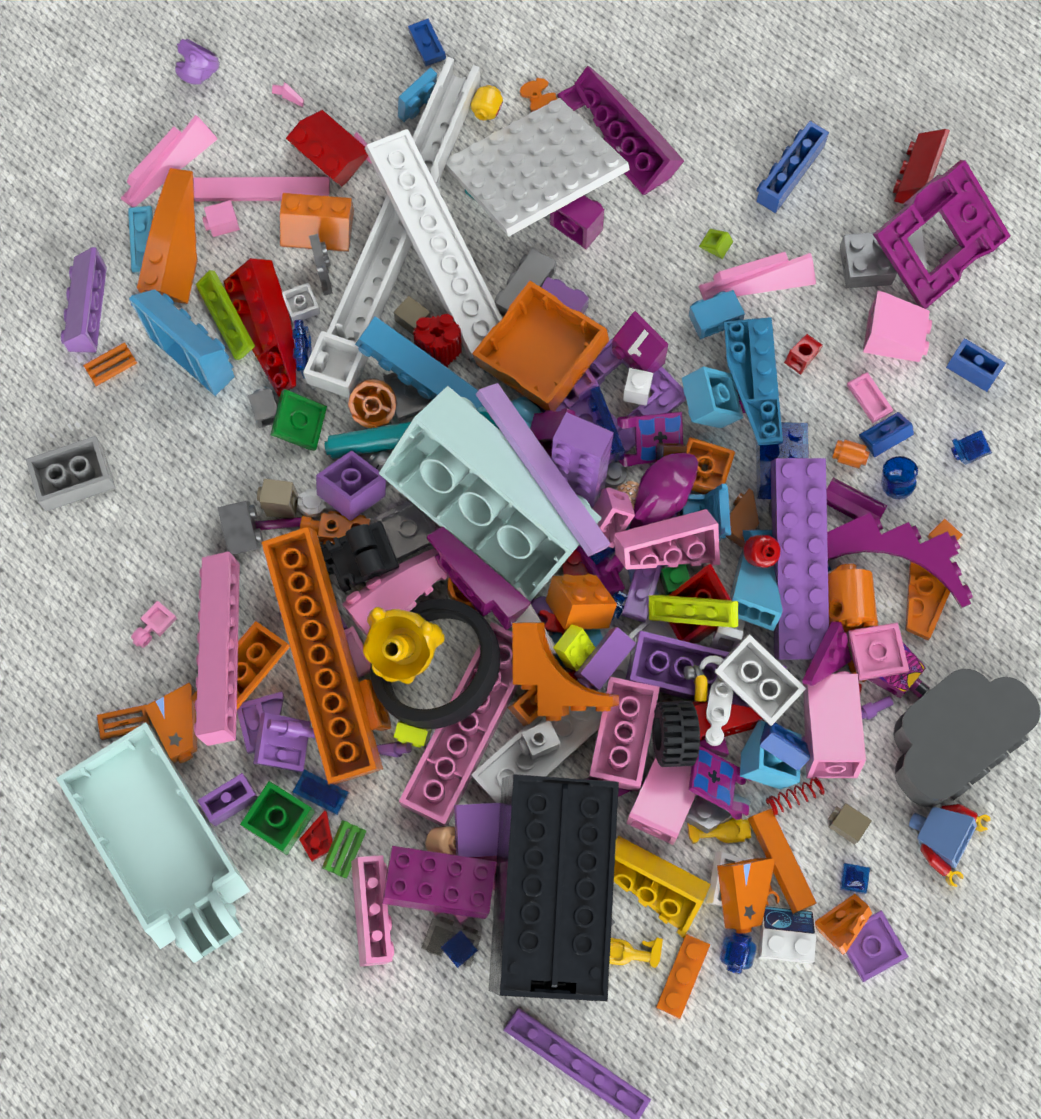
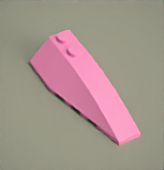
(395, 588)

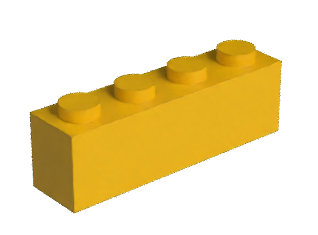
(659, 884)

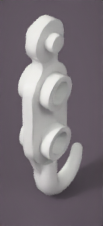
(718, 705)

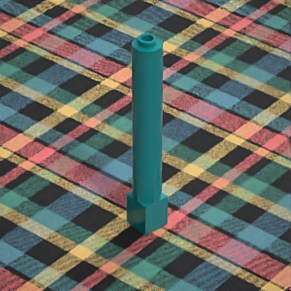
(373, 439)

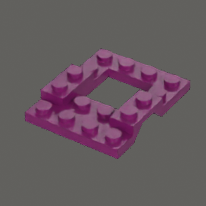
(967, 215)

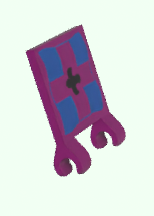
(650, 431)
(715, 781)

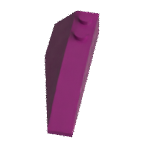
(628, 133)

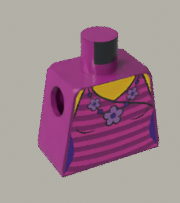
(901, 683)

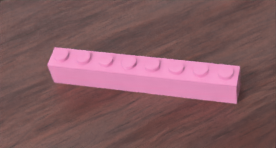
(217, 649)

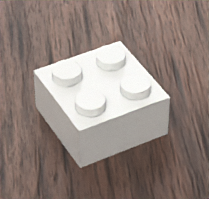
(301, 302)

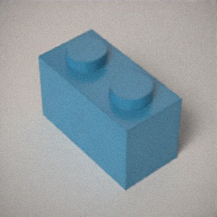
(710, 315)

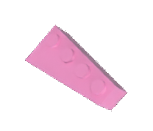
(670, 542)

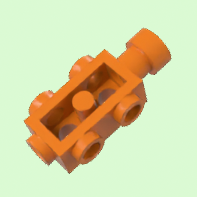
(335, 518)

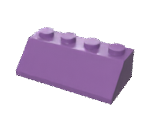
(84, 302)

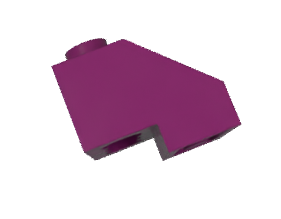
(545, 426)

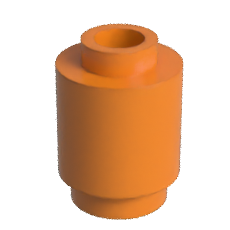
(851, 453)

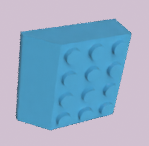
(183, 340)

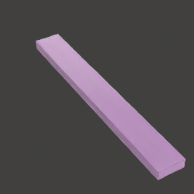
(543, 469)

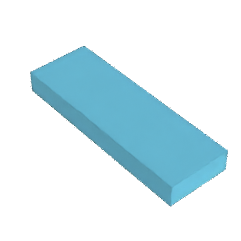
(139, 227)

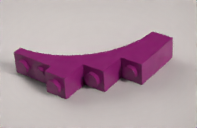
(933, 555)

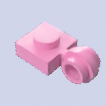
(157, 619)

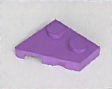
(250, 713)

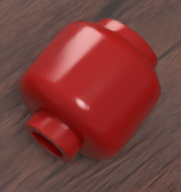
(762, 551)

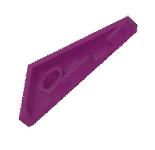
(830, 656)

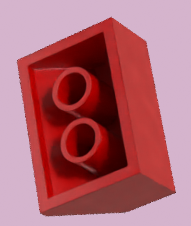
(328, 146)
(922, 164)

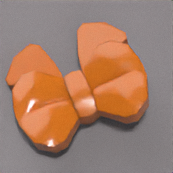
(533, 91)

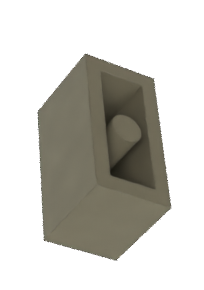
(278, 498)

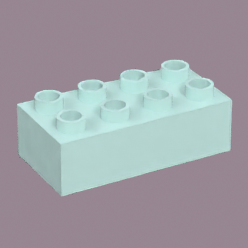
(481, 492)

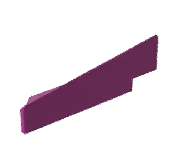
(477, 580)

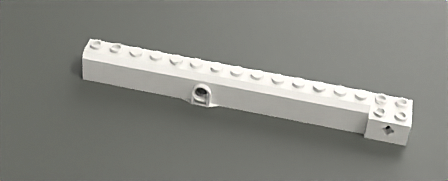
(335, 357)

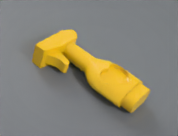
(728, 832)
(622, 952)

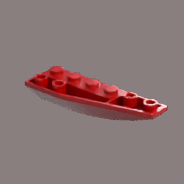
(262, 309)

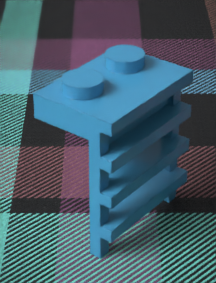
(717, 505)

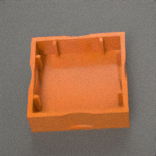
(541, 347)

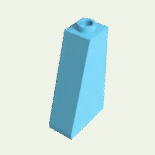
(756, 594)

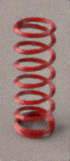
(773, 805)

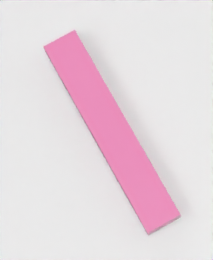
(258, 188)

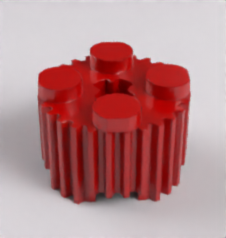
(439, 338)

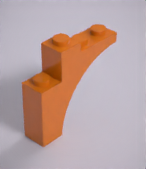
(538, 669)

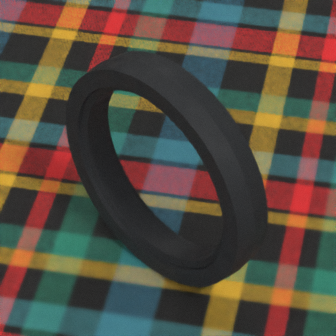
(475, 693)

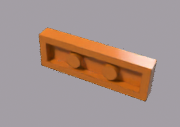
(683, 976)

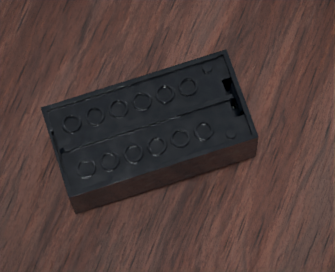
(554, 888)

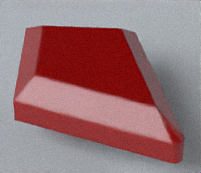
(318, 837)

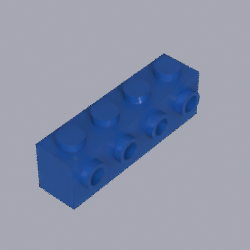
(792, 166)

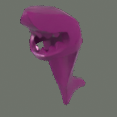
(661, 493)

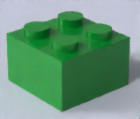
(277, 818)

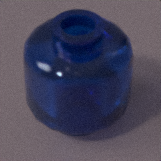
(738, 952)

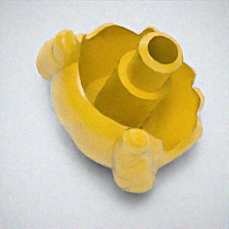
(400, 644)

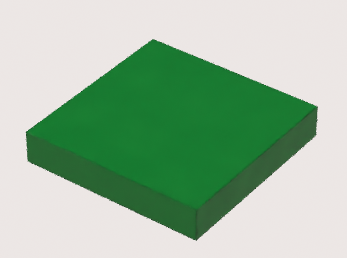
(298, 420)

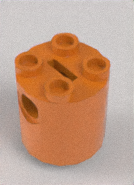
(852, 597)

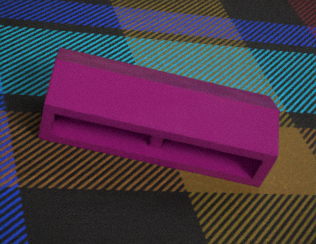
(852, 501)

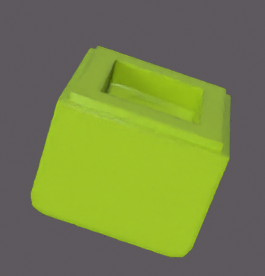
(716, 242)

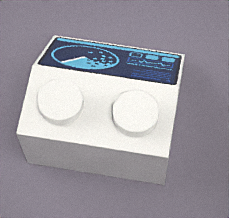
(787, 935)

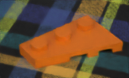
(924, 601)

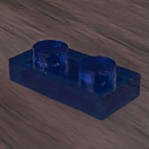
(320, 792)

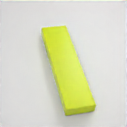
(693, 610)

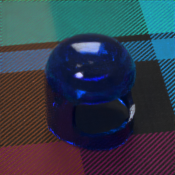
(902, 471)

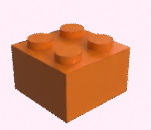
(580, 601)

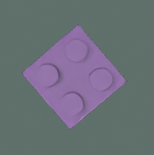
(350, 485)

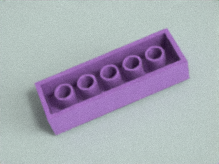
(582, 455)
(662, 661)

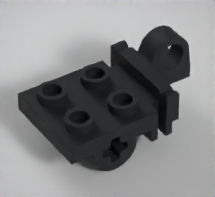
(359, 555)

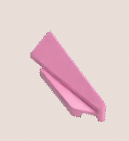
(172, 151)
(762, 276)

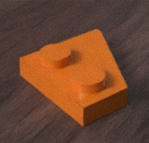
(844, 922)

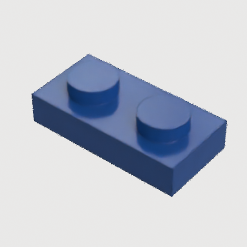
(427, 42)

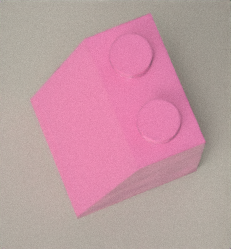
(897, 328)

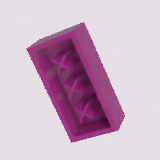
(439, 882)

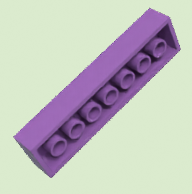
(802, 568)

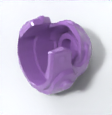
(198, 63)

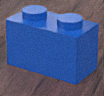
(975, 365)

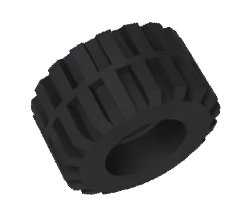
(676, 734)

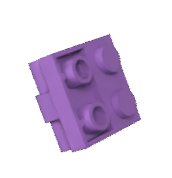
(282, 742)

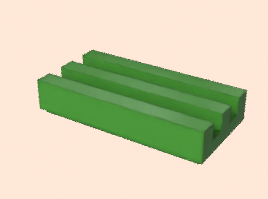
(360, 833)

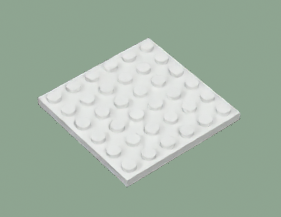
(535, 166)

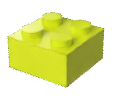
(574, 647)
(417, 736)

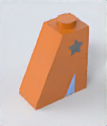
(174, 722)
(745, 892)

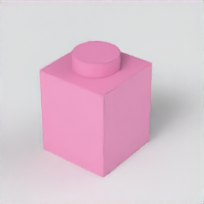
(220, 218)

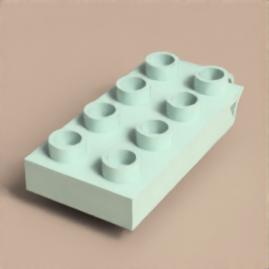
(157, 843)

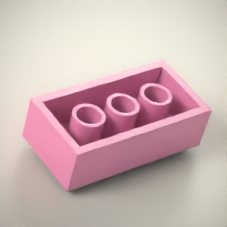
(625, 734)

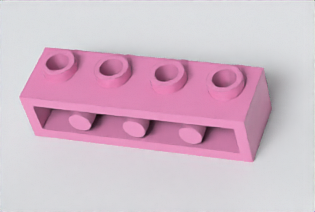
(371, 915)

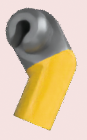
(701, 682)

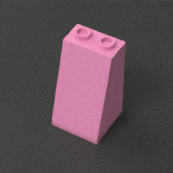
(834, 727)
(663, 802)

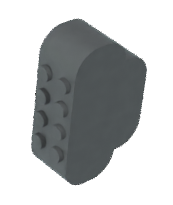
(959, 733)

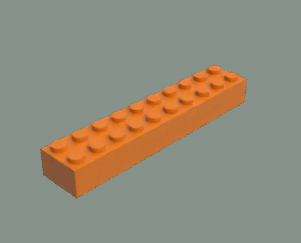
(322, 656)

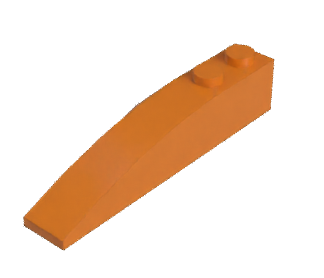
(171, 244)

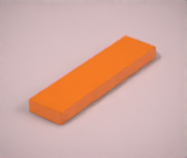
(786, 867)

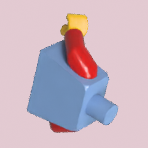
(946, 836)

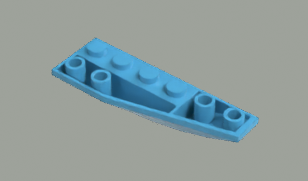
(754, 372)

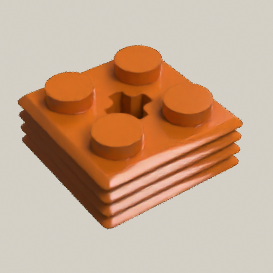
(718, 462)

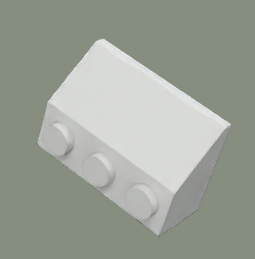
(759, 679)

